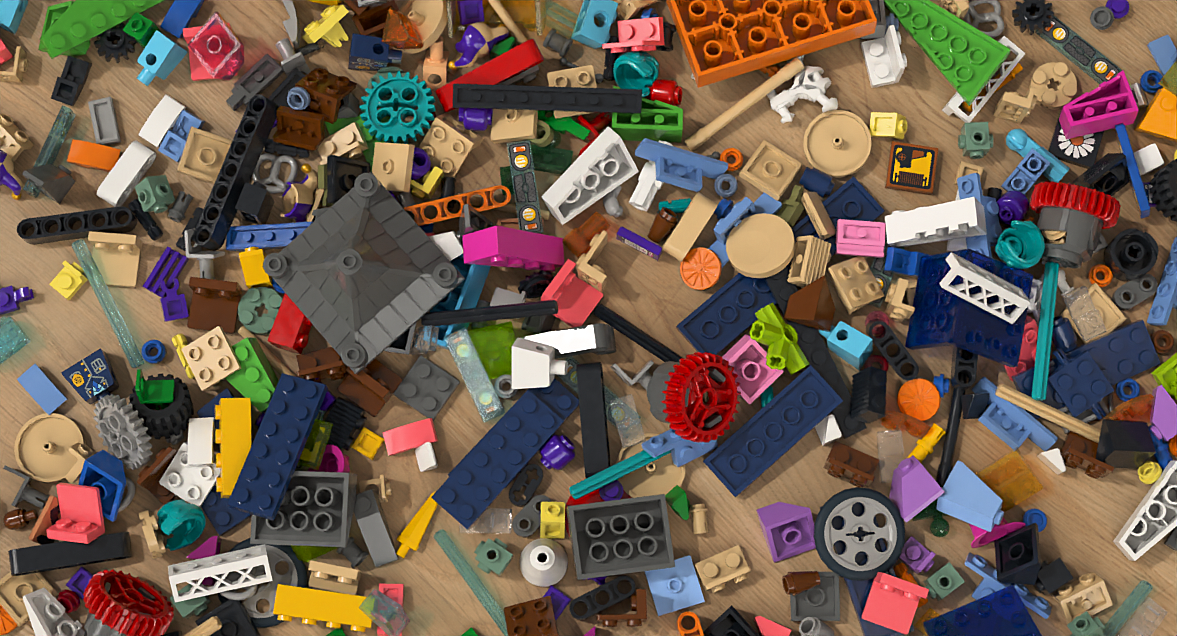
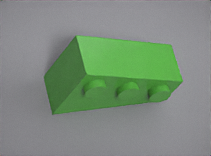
(655, 122)
(256, 376)

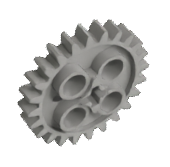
(123, 431)

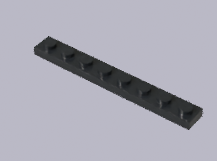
(547, 98)
(816, 354)

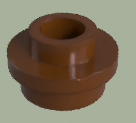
(1167, 337)

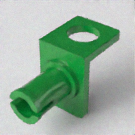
(154, 391)

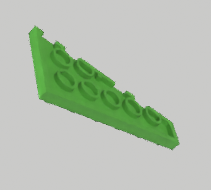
(89, 19)
(955, 47)

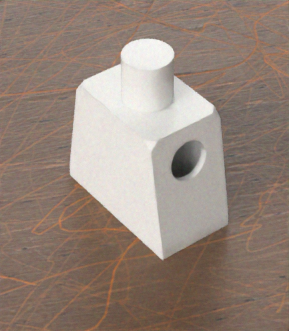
(534, 364)

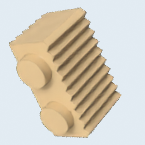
(809, 260)

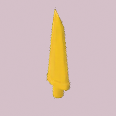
(416, 528)

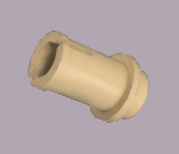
(699, 518)

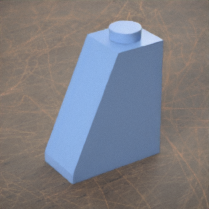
(970, 499)

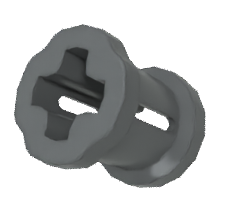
(557, 42)
(353, 553)

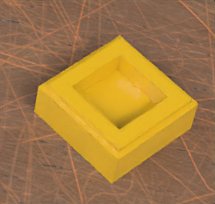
(367, 443)

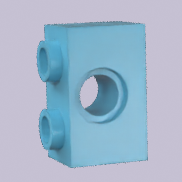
(585, 28)

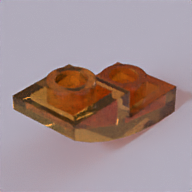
(1132, 407)
(895, 420)

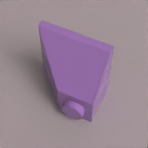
(1163, 414)
(913, 488)
(787, 529)

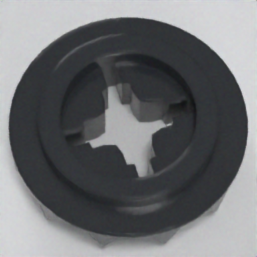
(535, 284)

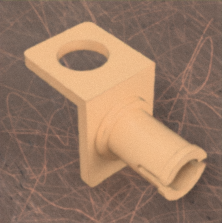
(436, 63)

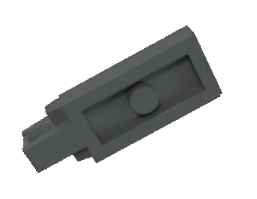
(254, 81)

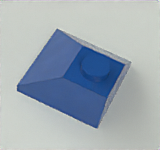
(108, 475)

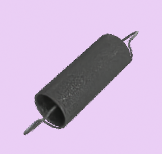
(308, 48)

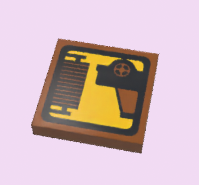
(911, 168)

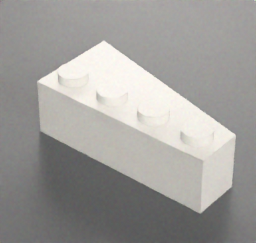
(590, 177)
(936, 223)
(1152, 517)

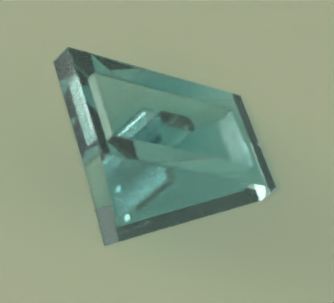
(385, 613)

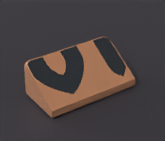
(47, 518)

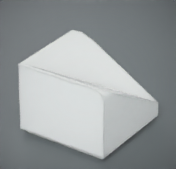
(828, 430)

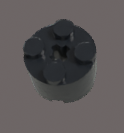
(1128, 242)

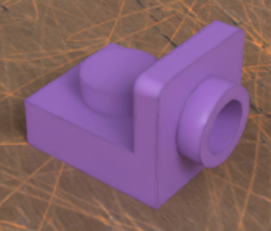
(916, 556)

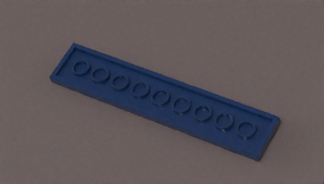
(735, 304)

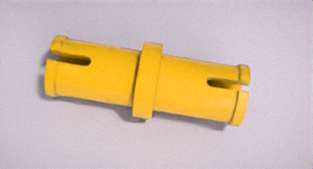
(927, 443)

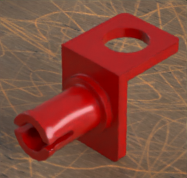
(594, 126)

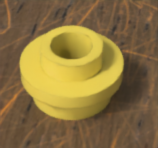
(1149, 472)

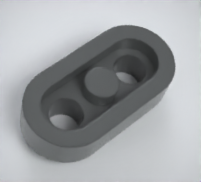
(1135, 291)
(531, 515)

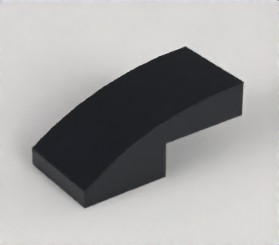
(71, 81)

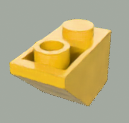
(252, 268)

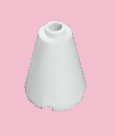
(543, 573)

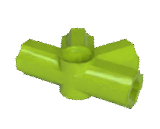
(780, 338)

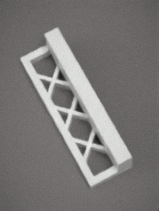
(956, 100)
(987, 281)
(216, 565)

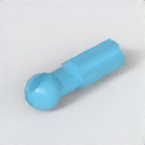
(1020, 142)

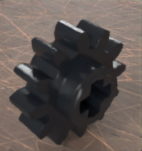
(1041, 18)
(109, 49)

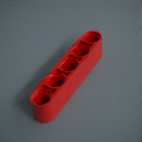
(495, 71)

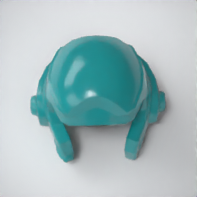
(636, 71)
(1020, 245)
(182, 520)

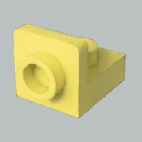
(888, 125)
(431, 183)
(69, 280)
(552, 520)

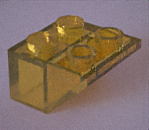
(1010, 479)

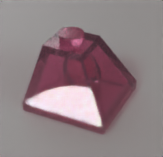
(218, 48)

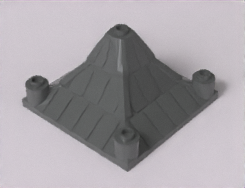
(363, 272)

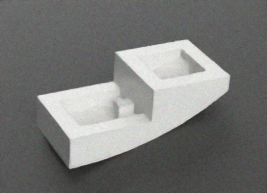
(161, 120)
(200, 441)

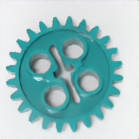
(399, 88)

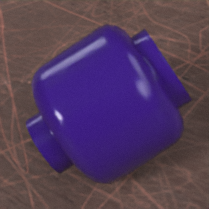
(475, 118)
(421, 164)
(1012, 206)
(557, 452)

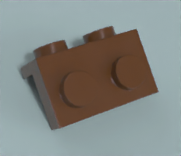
(299, 128)

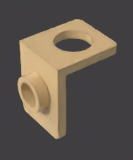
(20, 66)
(384, 487)

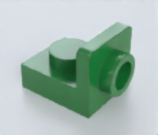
(140, 29)

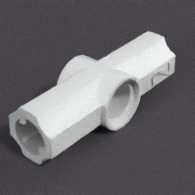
(647, 186)

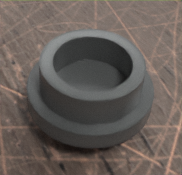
(1102, 18)

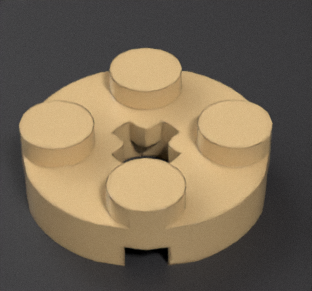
(1058, 73)
(155, 542)

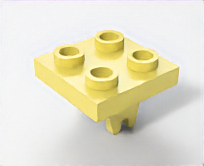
(327, 27)

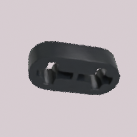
(521, 481)

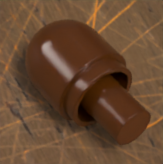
(19, 518)

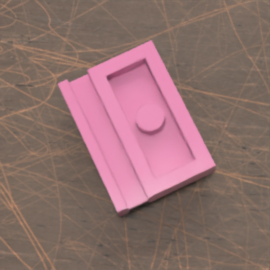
(860, 238)

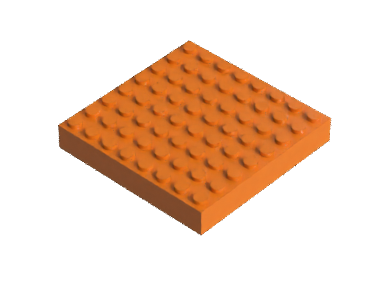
(746, 35)

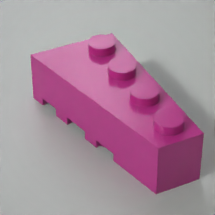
(513, 249)

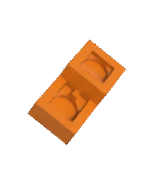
(92, 155)

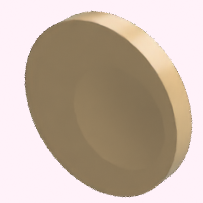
(428, 19)
(837, 143)
(760, 245)
(44, 446)
(652, 478)

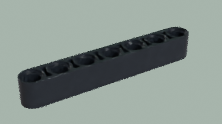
(235, 171)

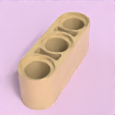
(689, 226)

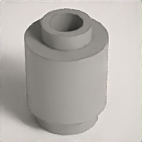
(814, 627)

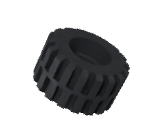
(1165, 190)
(168, 420)

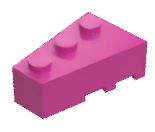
(1100, 109)

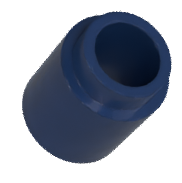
(817, 181)
(1063, 334)

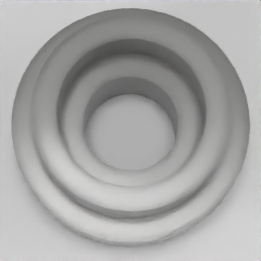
(498, 387)

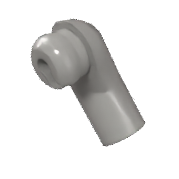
(611, 203)

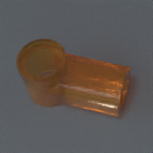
(579, 238)

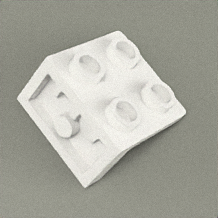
(884, 58)
(187, 481)

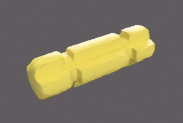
(180, 342)

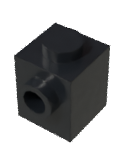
(1052, 576)

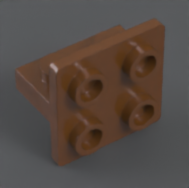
(370, 387)

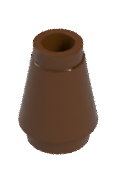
(663, 223)
(798, 582)

